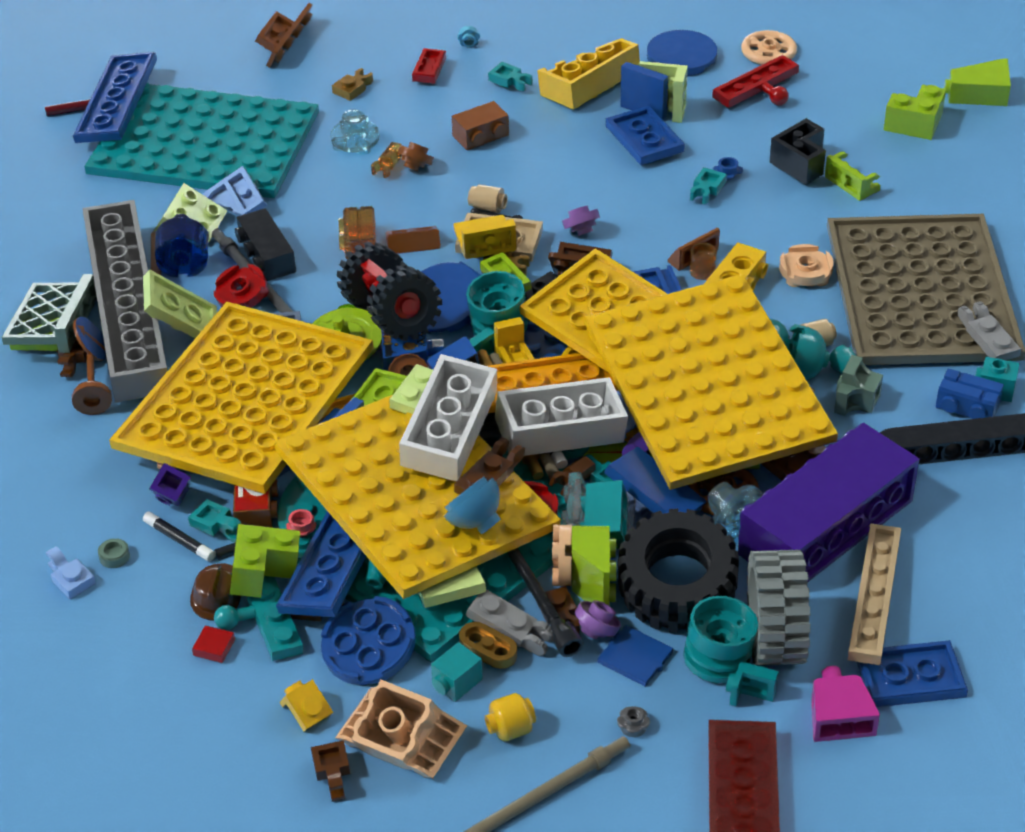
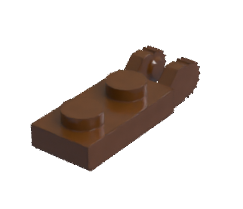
(492, 465)

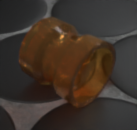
(703, 260)

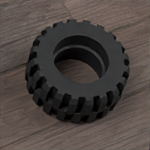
(670, 536)

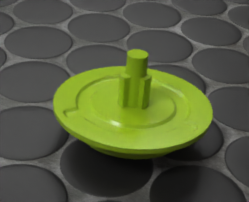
(354, 322)

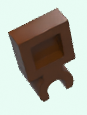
(564, 606)

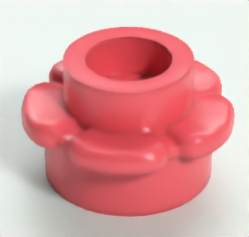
(302, 521)

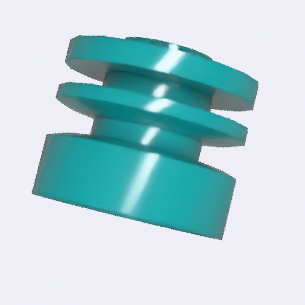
(495, 298)
(719, 637)

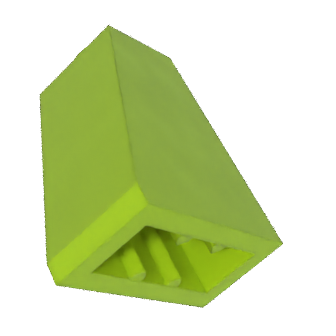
(980, 84)

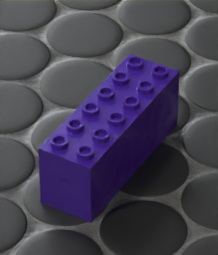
(832, 500)

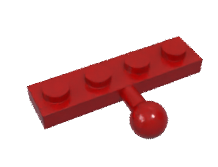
(758, 80)

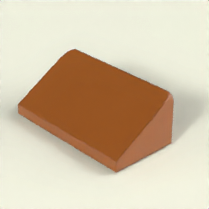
(413, 239)
(681, 257)

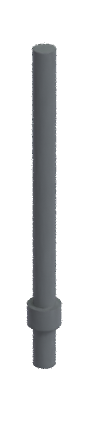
(230, 249)

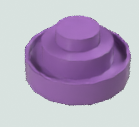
(581, 220)
(597, 619)

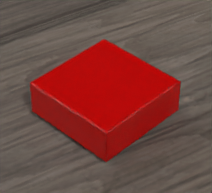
(213, 644)

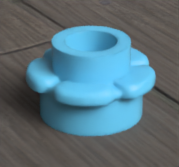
(468, 32)

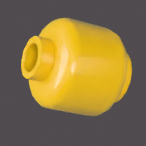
(510, 717)

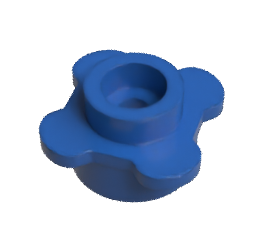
(729, 166)

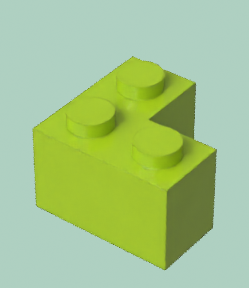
(915, 115)
(260, 554)

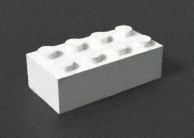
(561, 416)
(448, 417)

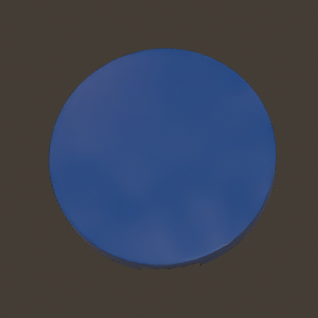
(683, 48)
(453, 284)
(368, 641)

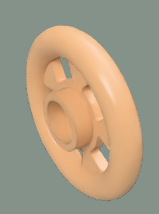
(769, 47)

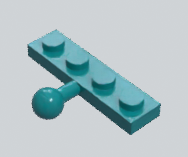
(276, 629)

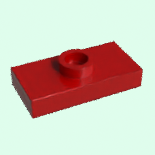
(429, 65)

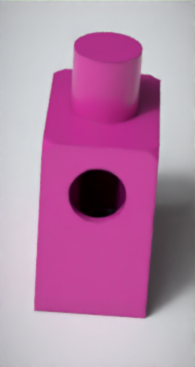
(842, 707)

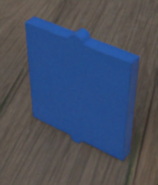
(635, 655)

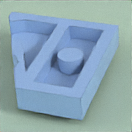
(237, 193)

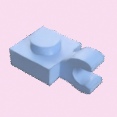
(69, 577)

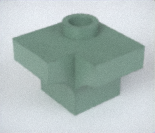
(857, 388)

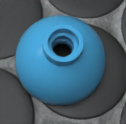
(475, 506)

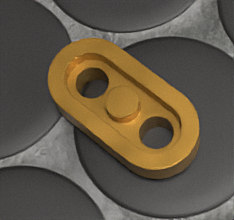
(492, 645)

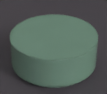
(113, 553)

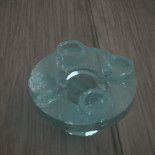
(354, 133)
(728, 503)

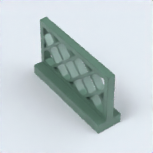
(78, 304)

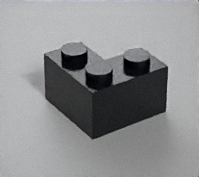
(800, 151)

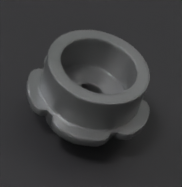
(632, 727)

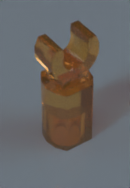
(387, 160)

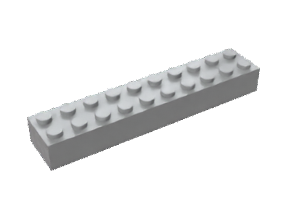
(118, 268)

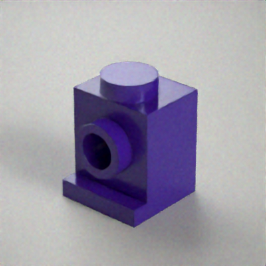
(170, 485)

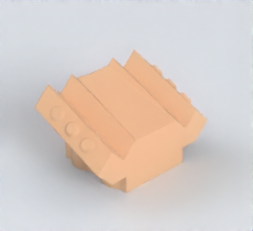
(402, 729)

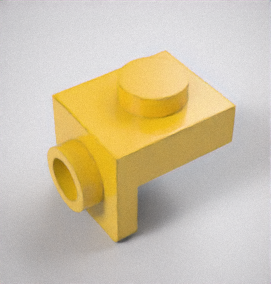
(306, 704)

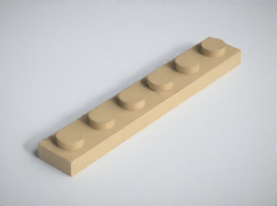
(874, 595)

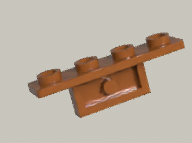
(279, 33)

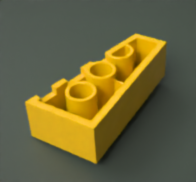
(588, 74)

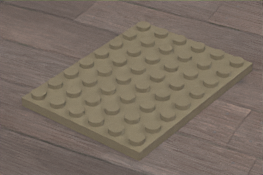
(908, 280)

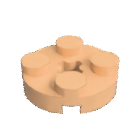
(816, 273)
(562, 555)

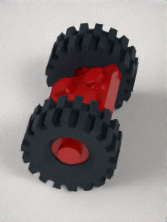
(392, 292)

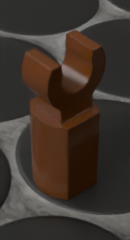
(582, 465)

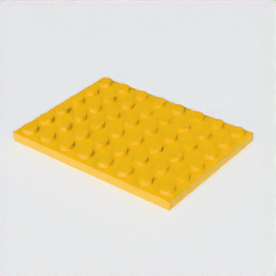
(709, 381)
(240, 391)
(398, 510)

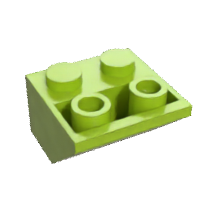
(592, 564)

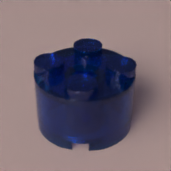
(181, 246)

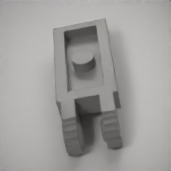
(988, 332)
(511, 622)

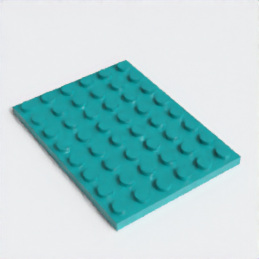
(206, 137)

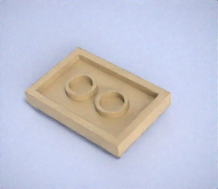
(527, 235)

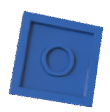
(643, 88)

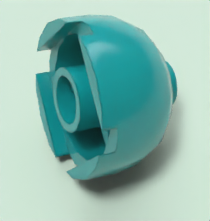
(808, 350)

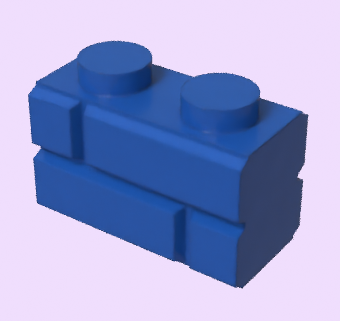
(969, 395)

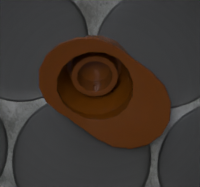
(213, 590)

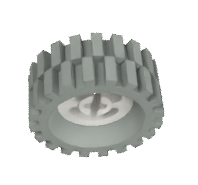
(781, 604)

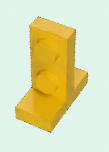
(510, 341)

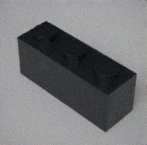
(265, 244)

